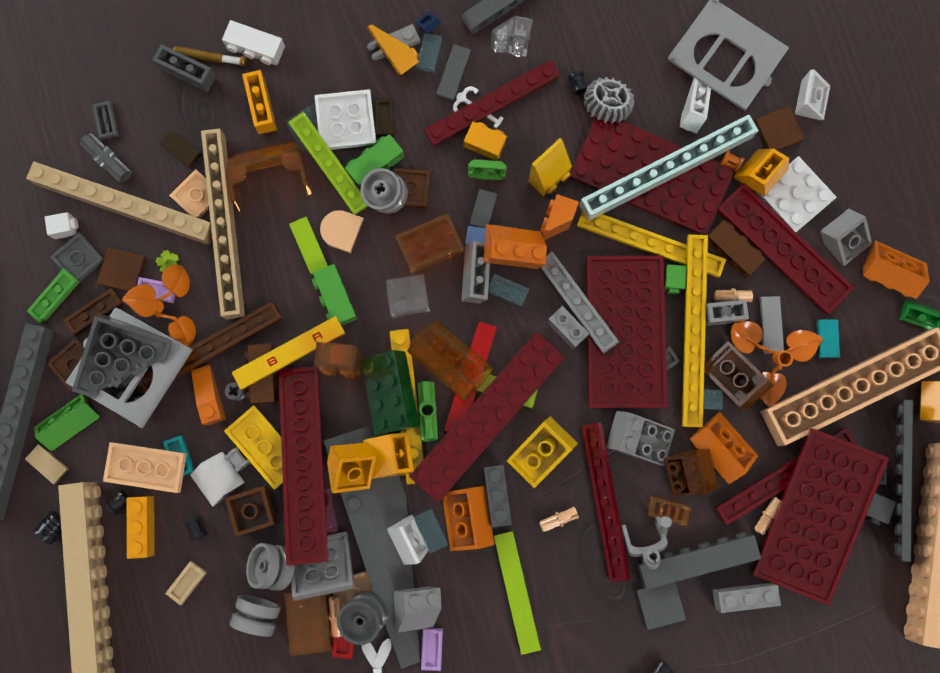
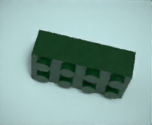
(390, 393)

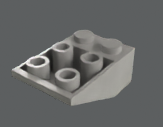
(640, 438)

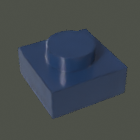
(428, 22)

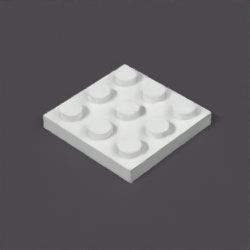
(346, 119)
(798, 195)

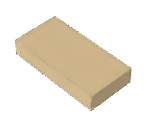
(47, 464)
(186, 583)

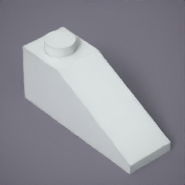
(696, 107)

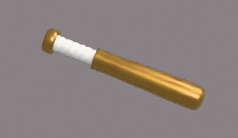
(202, 55)

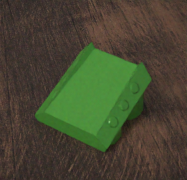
(487, 169)

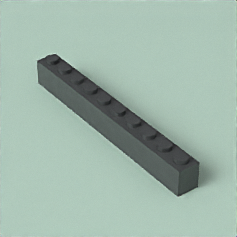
(20, 404)

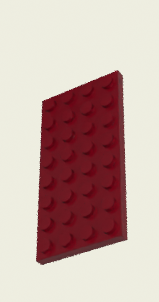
(622, 149)
(632, 304)
(820, 516)

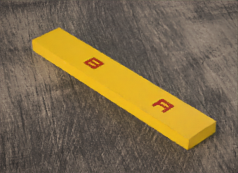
(287, 353)

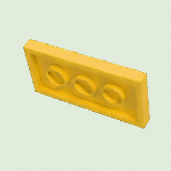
(259, 444)

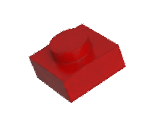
(342, 648)

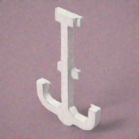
(461, 98)

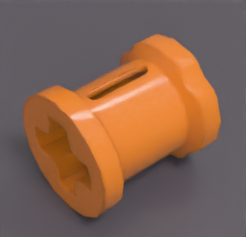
(732, 161)

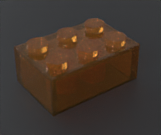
(429, 244)
(338, 359)
(308, 624)

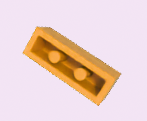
(259, 102)
(140, 527)

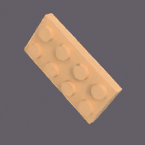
(145, 467)

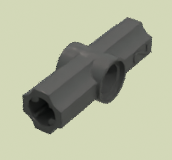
(105, 157)

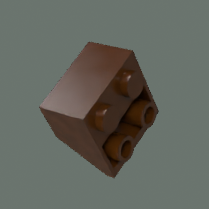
(691, 472)

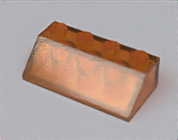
(450, 360)

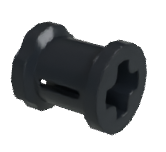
(578, 82)
(116, 502)
(195, 528)

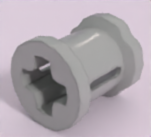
(237, 459)

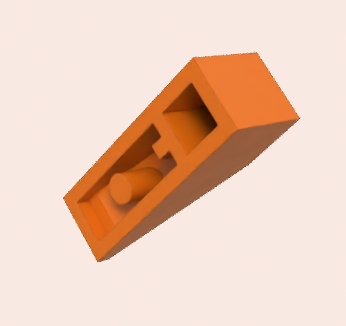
(207, 396)

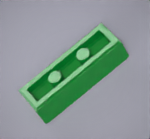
(920, 315)

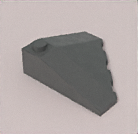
(115, 352)

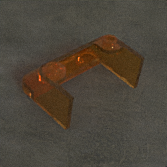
(286, 153)

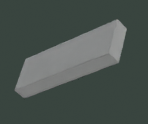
(771, 323)

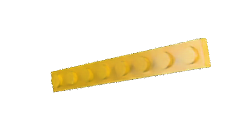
(646, 241)
(401, 341)

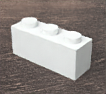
(253, 43)

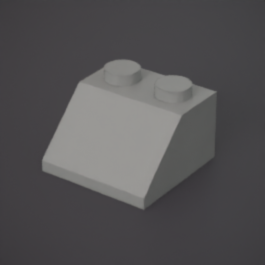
(847, 236)
(416, 608)

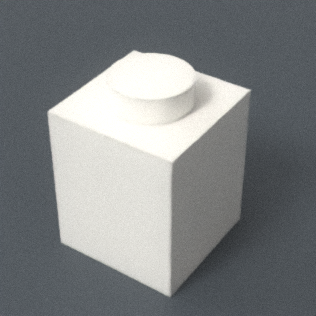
(61, 225)

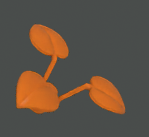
(143, 302)
(801, 346)

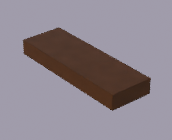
(84, 316)

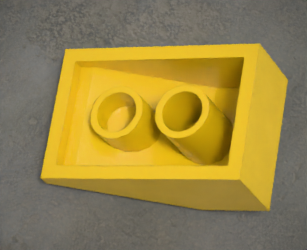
(550, 169)
(542, 452)

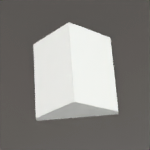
(812, 96)
(217, 478)
(408, 540)

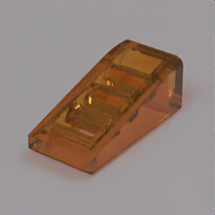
(686, 513)

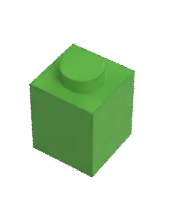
(674, 278)

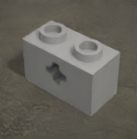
(726, 312)
(567, 327)

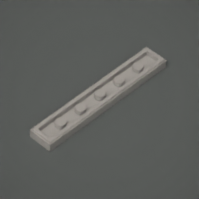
(579, 303)

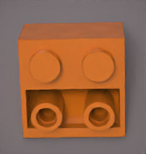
(560, 216)

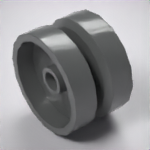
(362, 618)

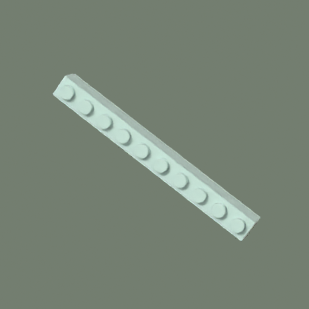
(668, 167)

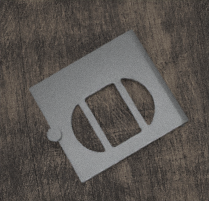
(728, 25)
(163, 375)

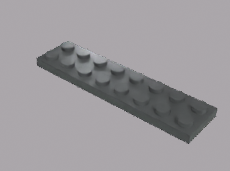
(904, 487)

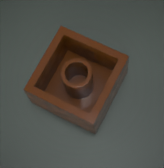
(251, 510)

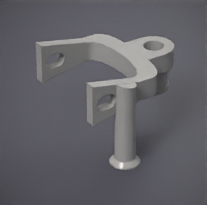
(650, 551)

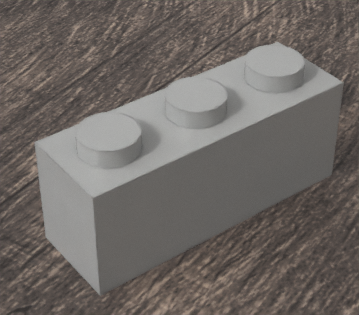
(475, 274)
(746, 597)

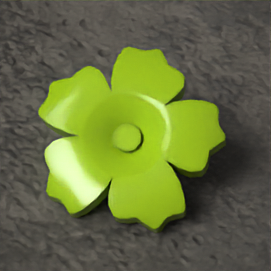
(166, 260)

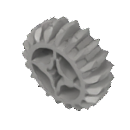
(609, 100)

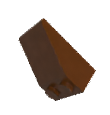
(737, 376)

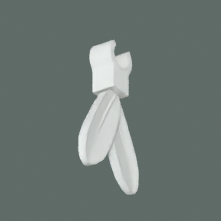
(377, 659)

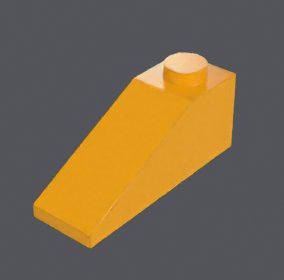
(398, 53)

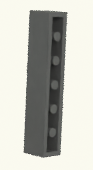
(700, 560)

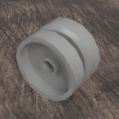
(384, 191)
(268, 568)
(255, 615)

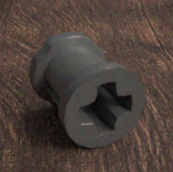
(229, 392)

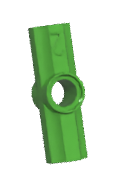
(428, 423)

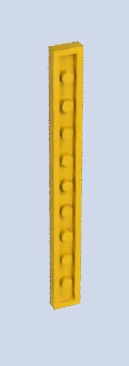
(694, 331)

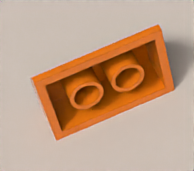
(514, 247)
(896, 270)
(728, 449)
(468, 519)

